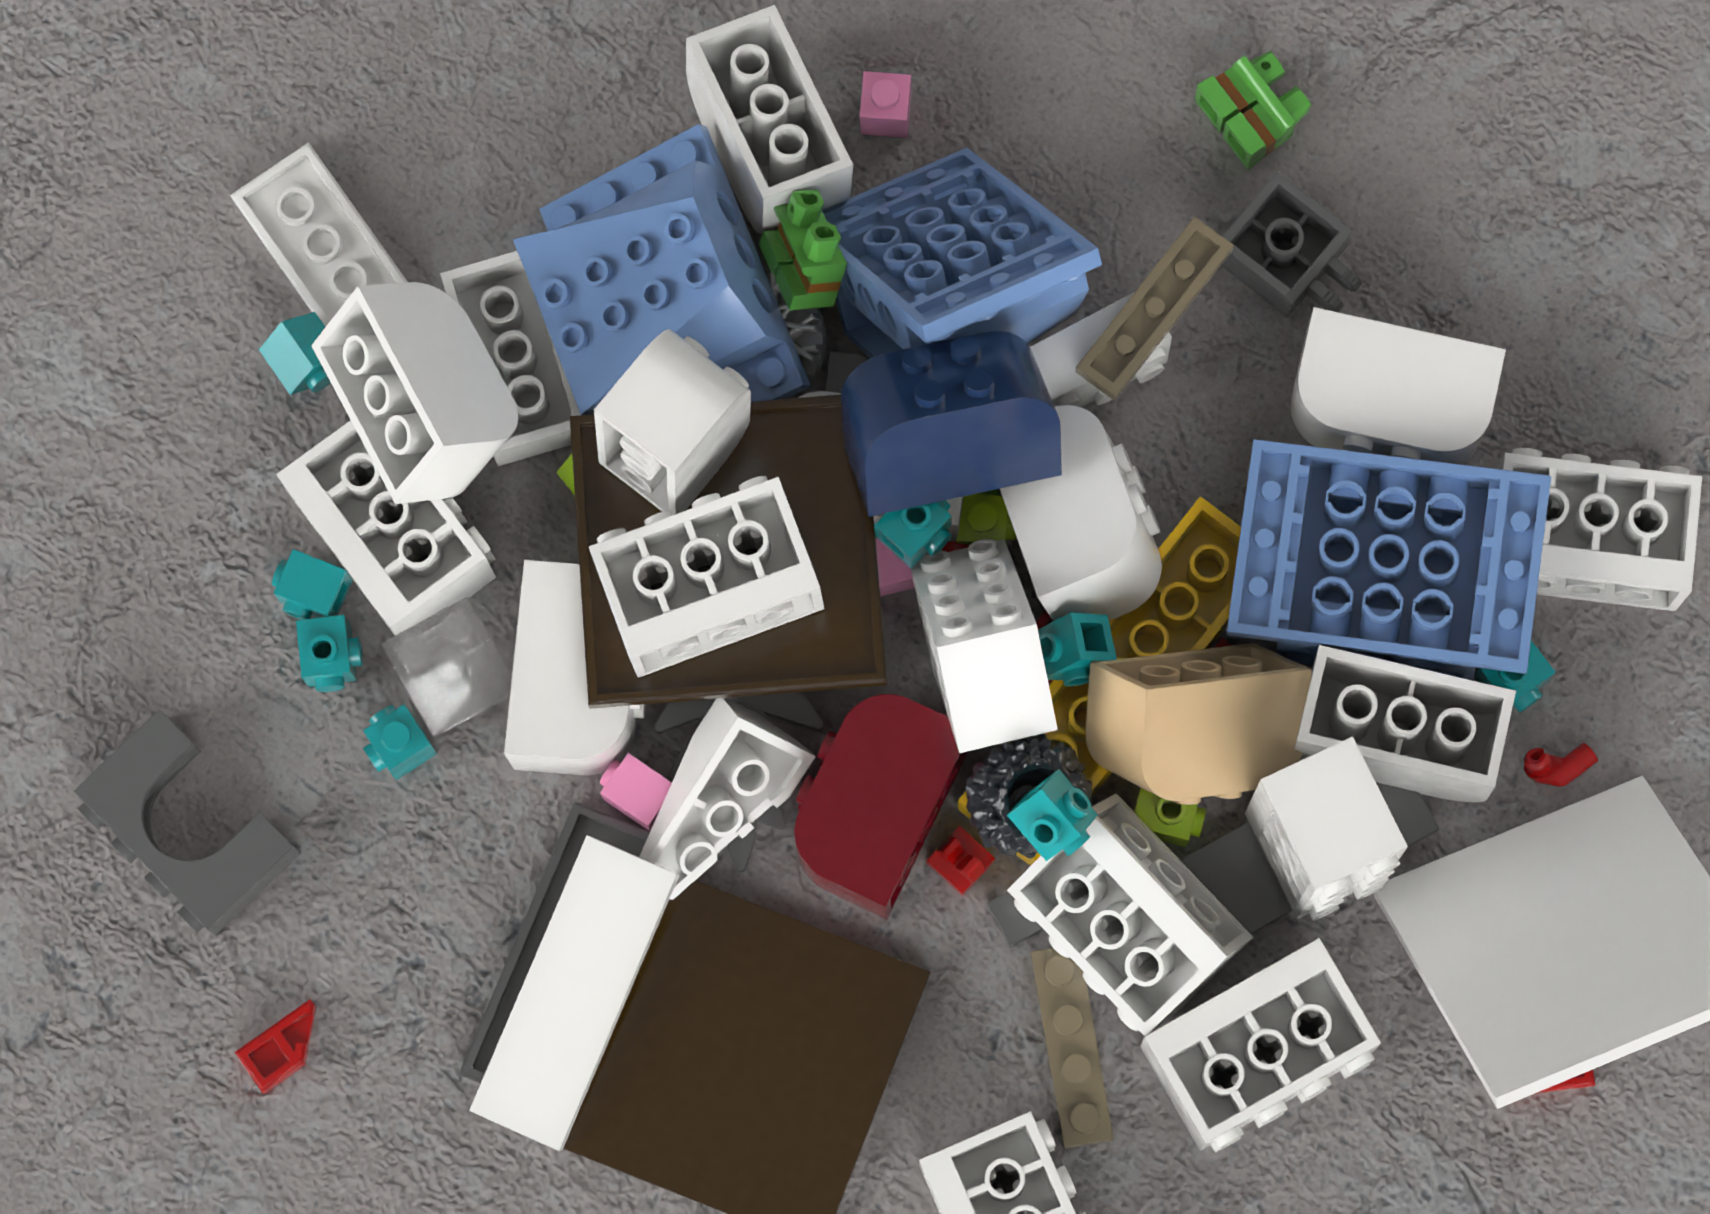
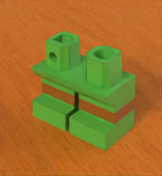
(1248, 110)
(804, 253)

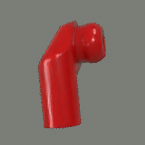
(1557, 770)

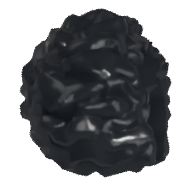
(1009, 775)

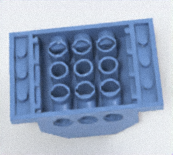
(652, 254)
(954, 258)
(1389, 558)

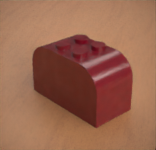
(875, 799)

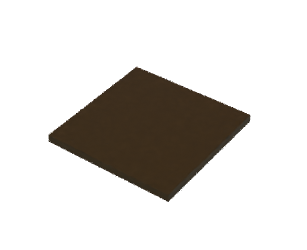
(821, 651)
(747, 1058)

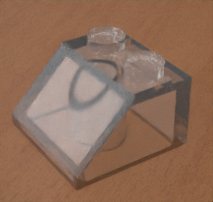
(449, 666)

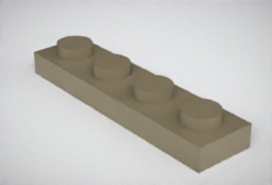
(1154, 308)
(1071, 1049)

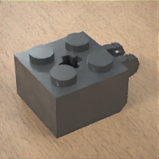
(1316, 242)

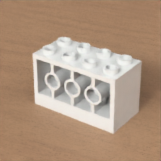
(385, 555)
(1615, 557)
(712, 607)
(983, 645)
(1326, 830)
(1130, 917)
(1263, 1012)
(964, 1172)

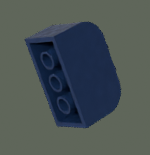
(948, 421)

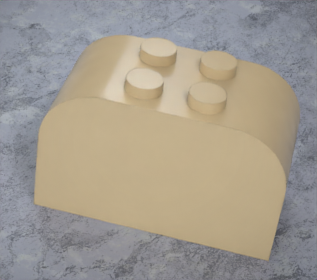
(1196, 719)

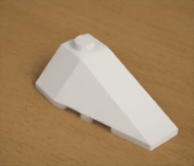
(723, 784)

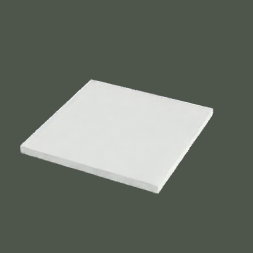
(1562, 939)

